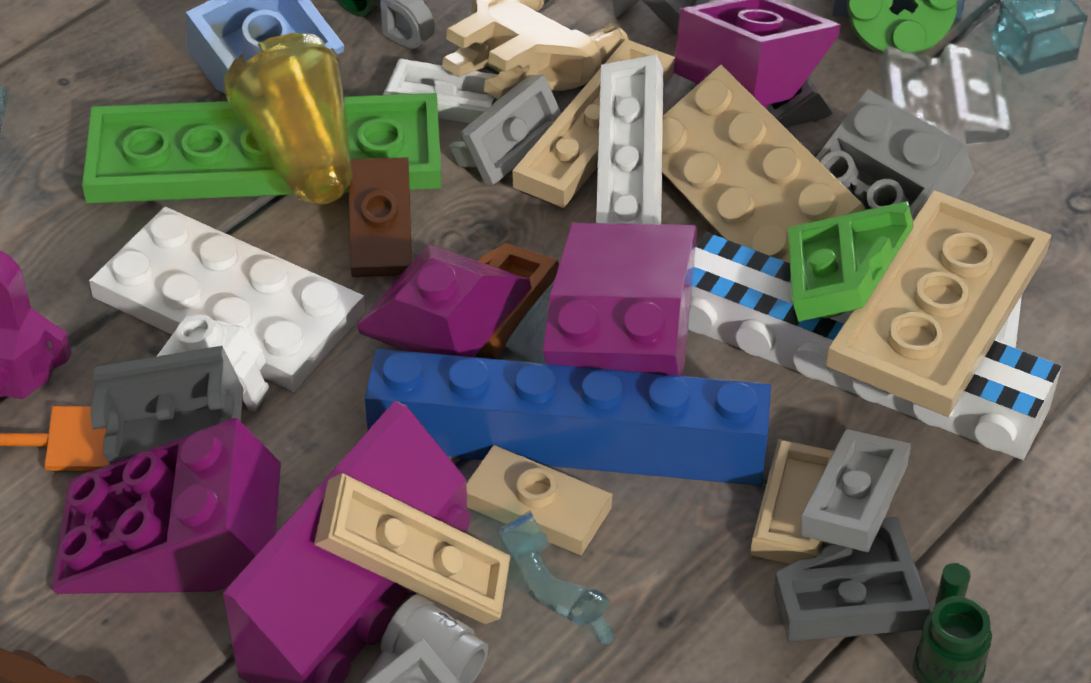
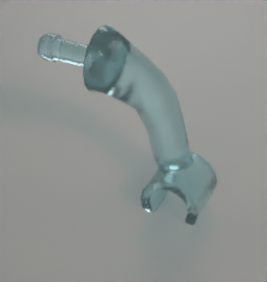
(570, 600)

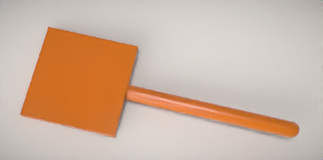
(70, 441)

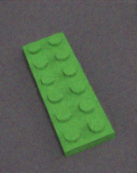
(209, 152)

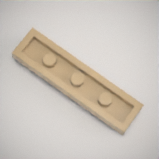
(569, 148)

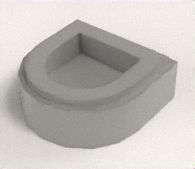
(407, 22)

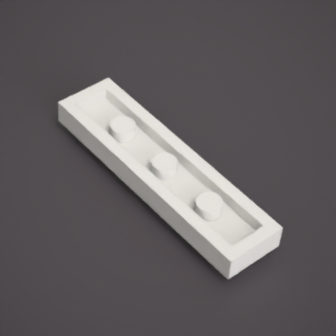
(630, 142)

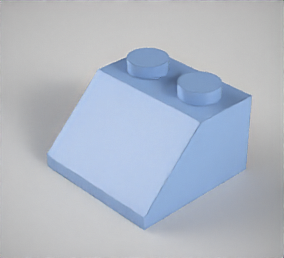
(227, 28)

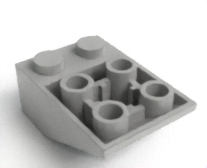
(894, 156)

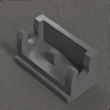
(163, 399)

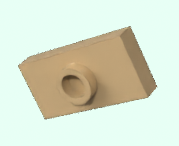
(562, 505)

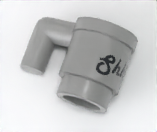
(446, 635)

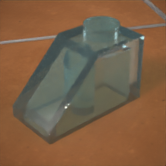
(1038, 33)

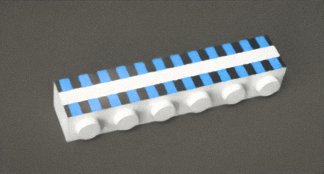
(749, 305)

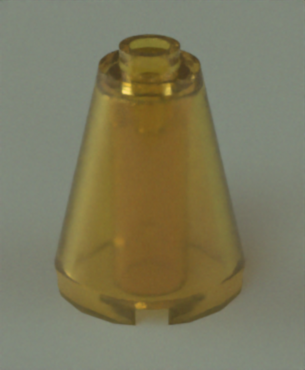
(296, 113)

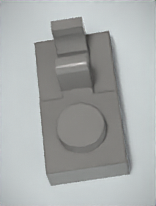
(507, 129)
(855, 490)

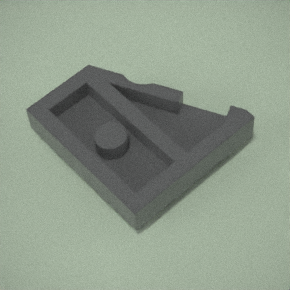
(853, 590)

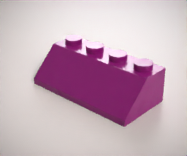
(310, 612)

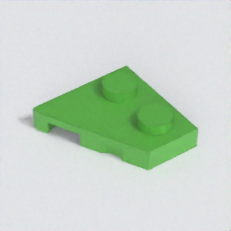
(844, 258)

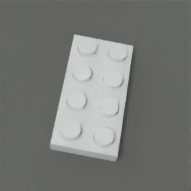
(193, 269)

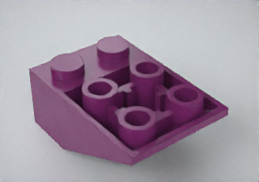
(170, 516)

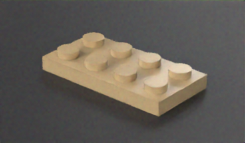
(746, 167)
(939, 303)

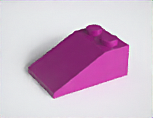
(622, 298)

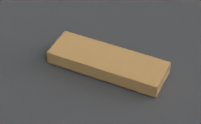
(412, 549)

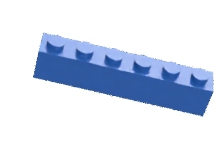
(580, 415)

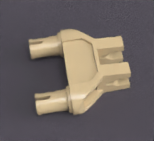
(523, 43)

